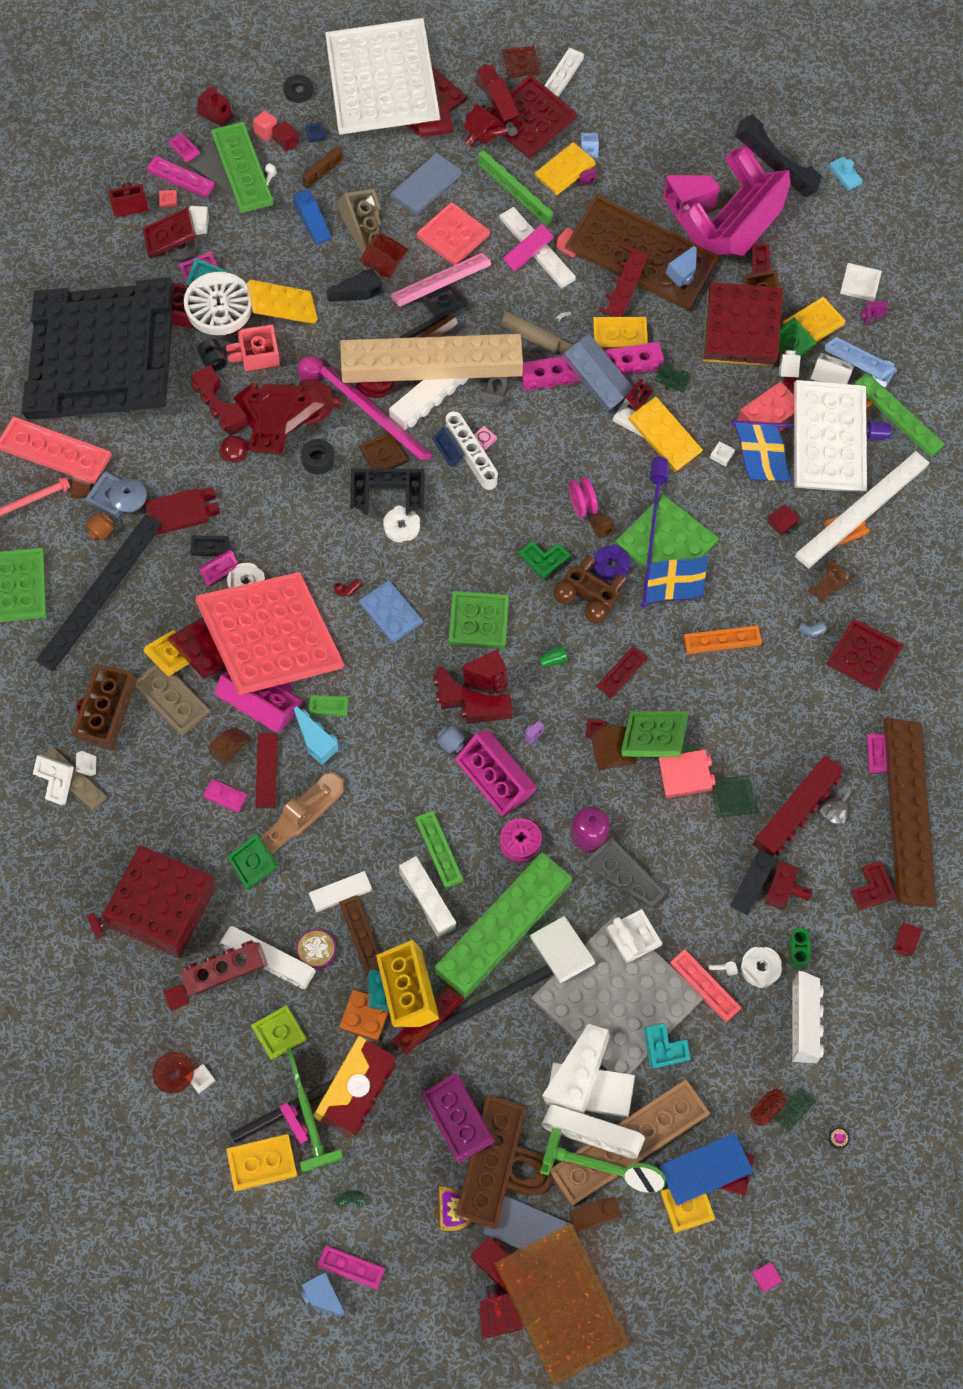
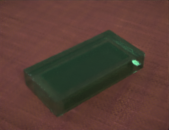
(794, 1109)

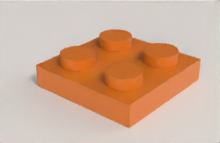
(361, 1019)

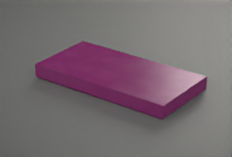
(457, 1117)

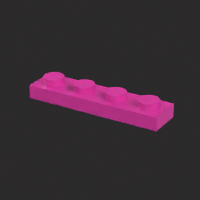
(181, 177)

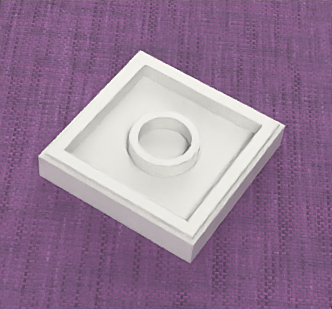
(860, 282)

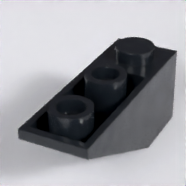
(359, 287)

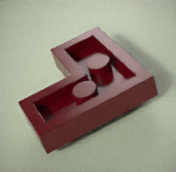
(878, 888)

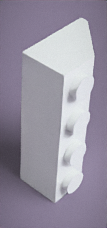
(806, 1018)

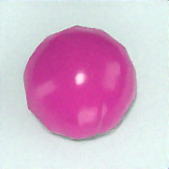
(310, 368)

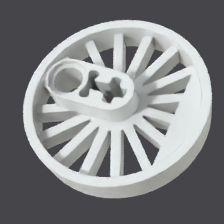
(207, 304)

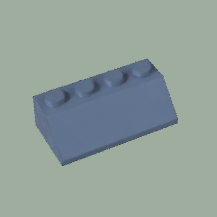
(597, 372)

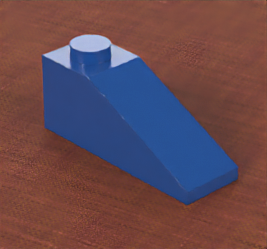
(311, 216)

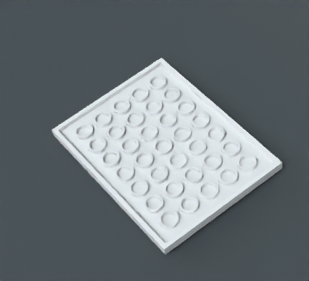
(382, 76)

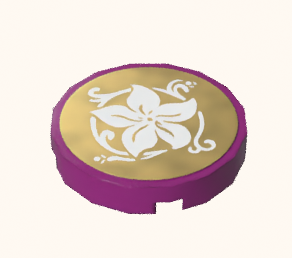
(316, 949)

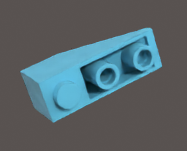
(317, 741)

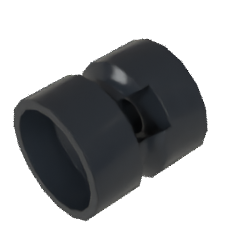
(212, 354)

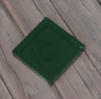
(733, 796)

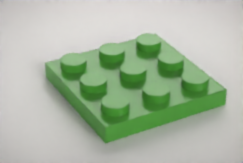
(478, 620)
(655, 734)

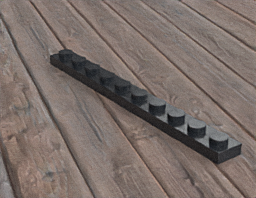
(98, 593)

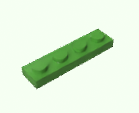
(439, 849)

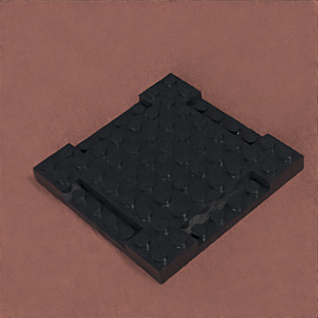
(99, 350)

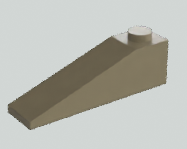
(360, 215)

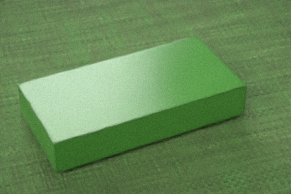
(328, 705)

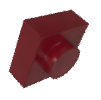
(96, 925)

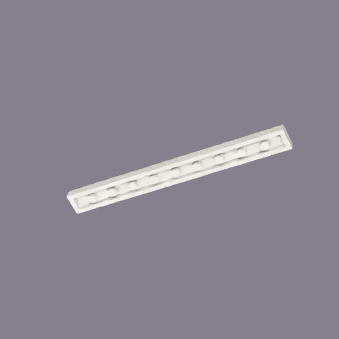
(861, 510)

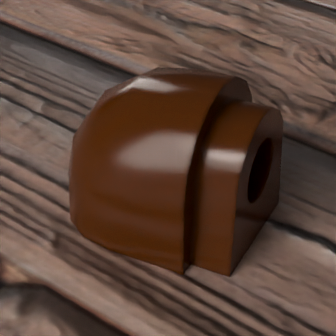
(602, 525)

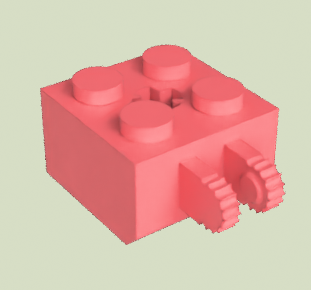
(255, 348)

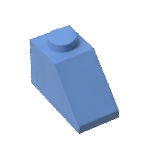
(683, 268)
(322, 1296)

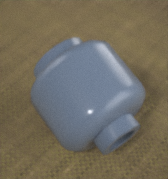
(451, 739)

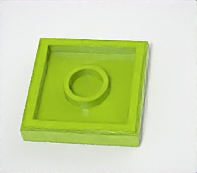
(278, 1032)

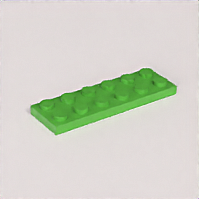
(242, 167)

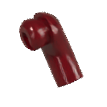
(343, 590)

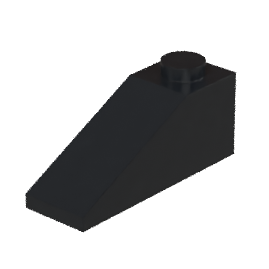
(753, 882)

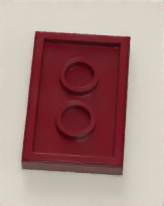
(169, 232)

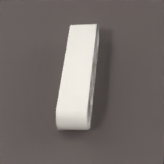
(473, 458)
(278, 961)
(594, 1131)

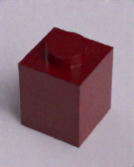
(285, 136)
(906, 939)

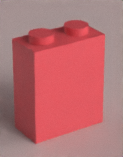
(687, 774)

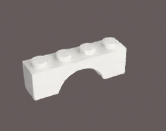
(428, 897)

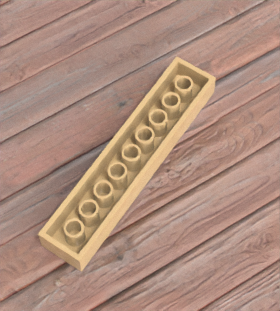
(431, 358)

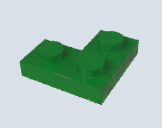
(541, 562)

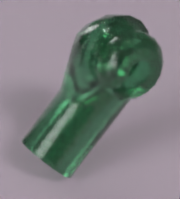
(350, 1196)

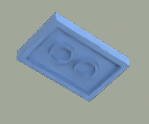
(390, 612)

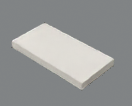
(609, 1094)

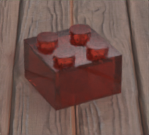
(383, 255)

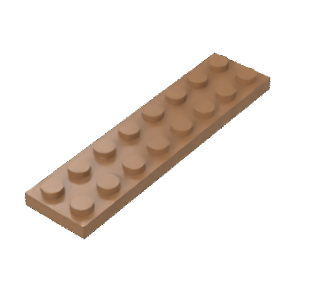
(657, 1122)

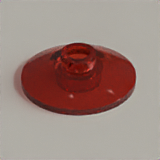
(166, 1066)

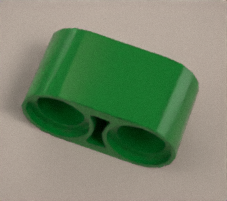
(797, 948)

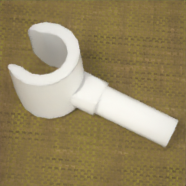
(271, 171)
(730, 968)

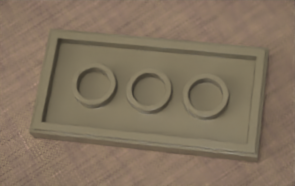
(172, 699)

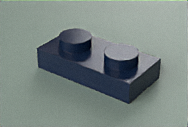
(448, 446)

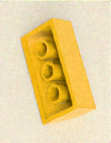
(407, 986)

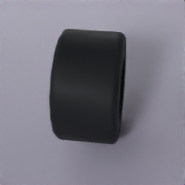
(317, 466)

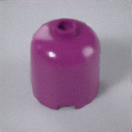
(590, 829)

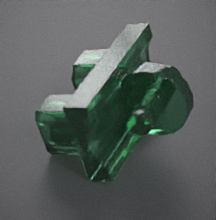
(671, 378)

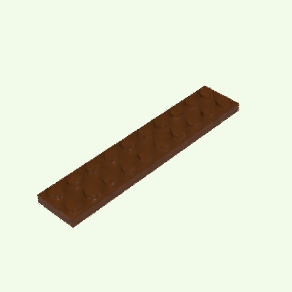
(909, 813)

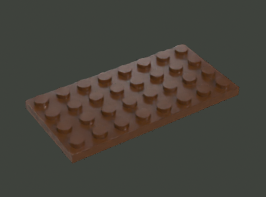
(610, 228)

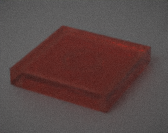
(521, 62)

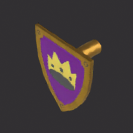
(448, 1202)

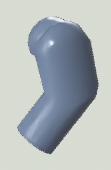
(814, 630)

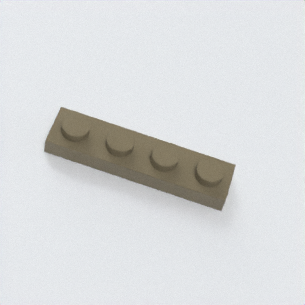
(79, 784)

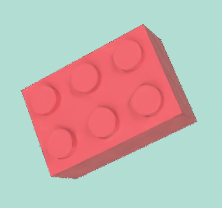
(772, 406)

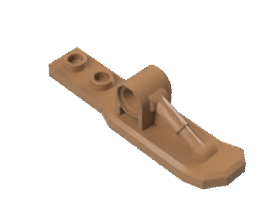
(304, 811)

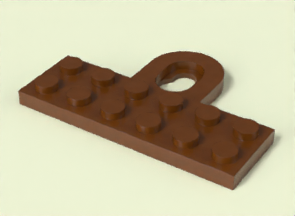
(491, 1168)

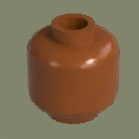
(99, 526)

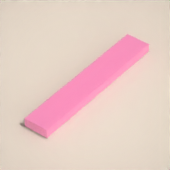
(440, 279)

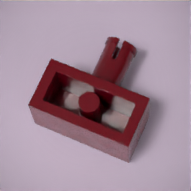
(128, 200)
(784, 885)

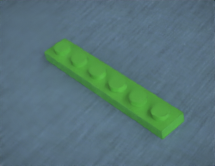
(518, 190)
(900, 415)

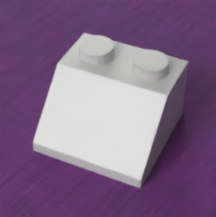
(832, 370)

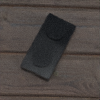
(209, 545)

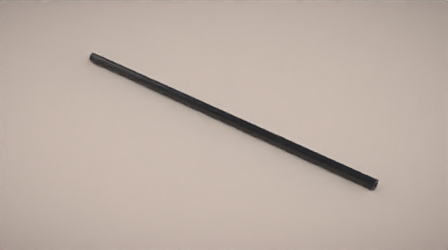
(444, 1025)

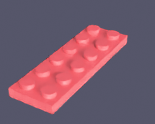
(54, 450)

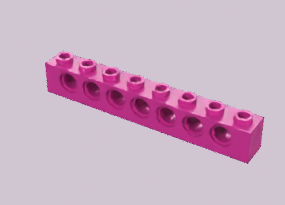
(633, 354)

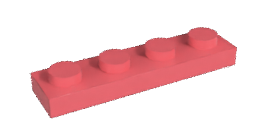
(705, 985)

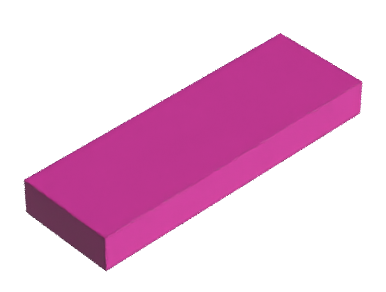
(528, 247)
(351, 1267)

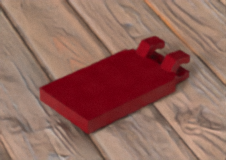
(182, 509)

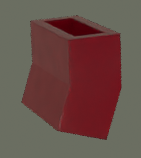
(782, 519)

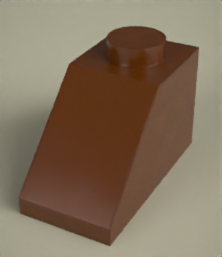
(227, 745)
(595, 1214)

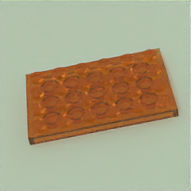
(561, 1304)

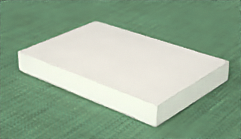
(562, 949)

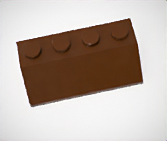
(104, 706)

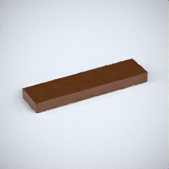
(360, 933)

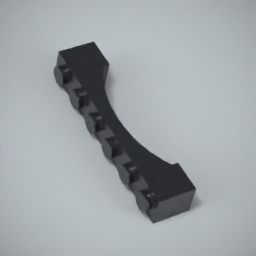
(752, 134)

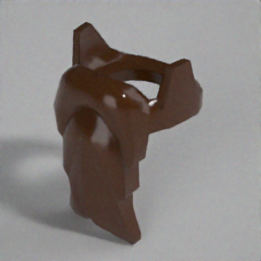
(831, 581)

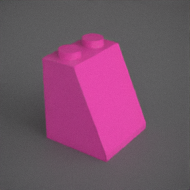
(690, 190)

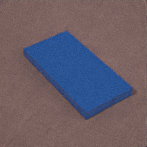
(706, 1169)

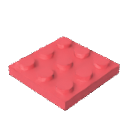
(453, 234)

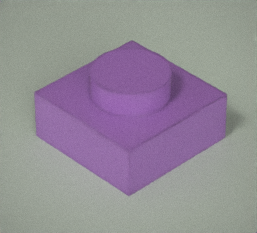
(533, 732)

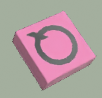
(485, 437)

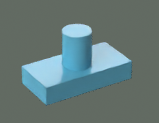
(845, 173)

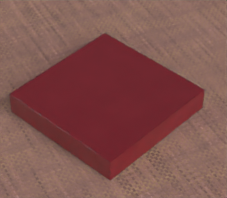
(437, 127)

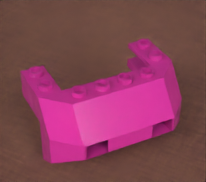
(745, 214)

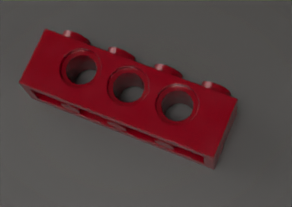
(254, 960)

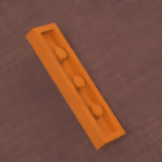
(722, 639)

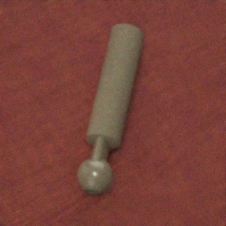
(534, 334)

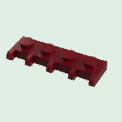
(626, 283)

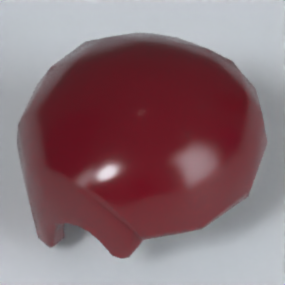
(233, 449)

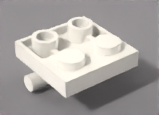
(633, 936)

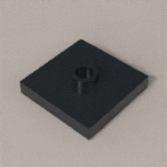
(444, 301)

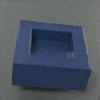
(315, 132)

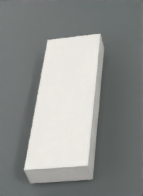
(339, 891)

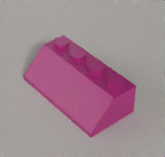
(262, 705)
(495, 773)

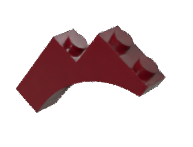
(497, 93)
(473, 705)

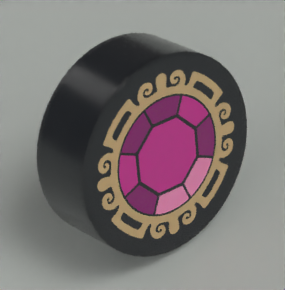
(839, 1138)

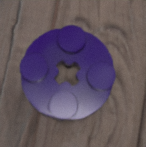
(615, 554)

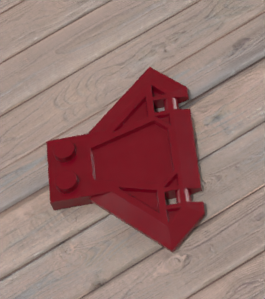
(276, 413)

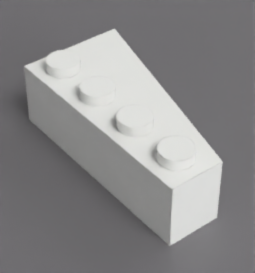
(578, 1073)

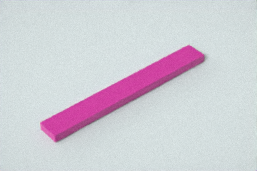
(377, 414)

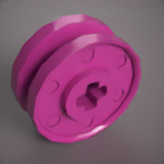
(583, 497)
(520, 851)

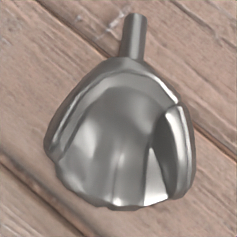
(836, 810)

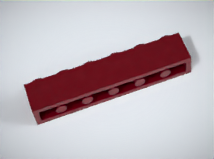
(798, 806)

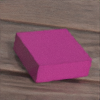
(766, 1277)

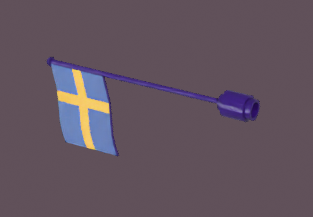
(765, 452)
(670, 578)

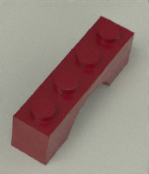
(230, 416)

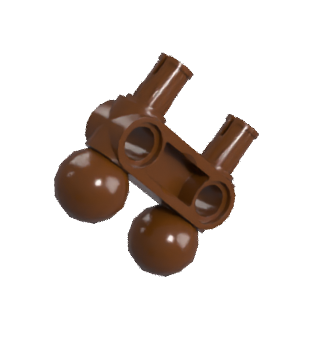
(590, 589)

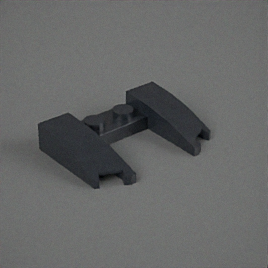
(365, 479)

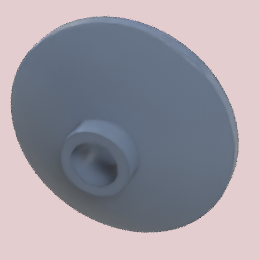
(131, 501)

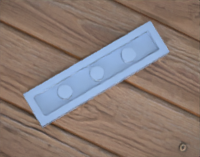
(859, 358)

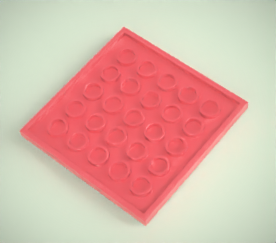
(269, 633)

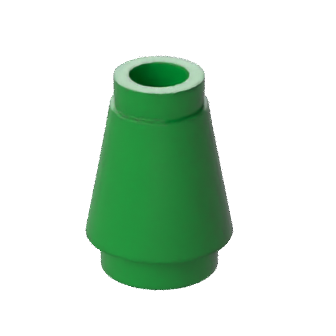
(553, 657)

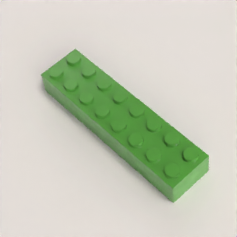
(503, 925)

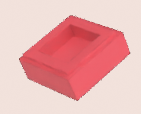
(168, 198)

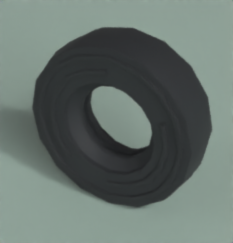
(298, 80)

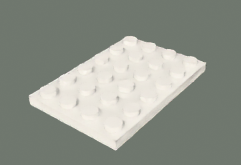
(830, 436)

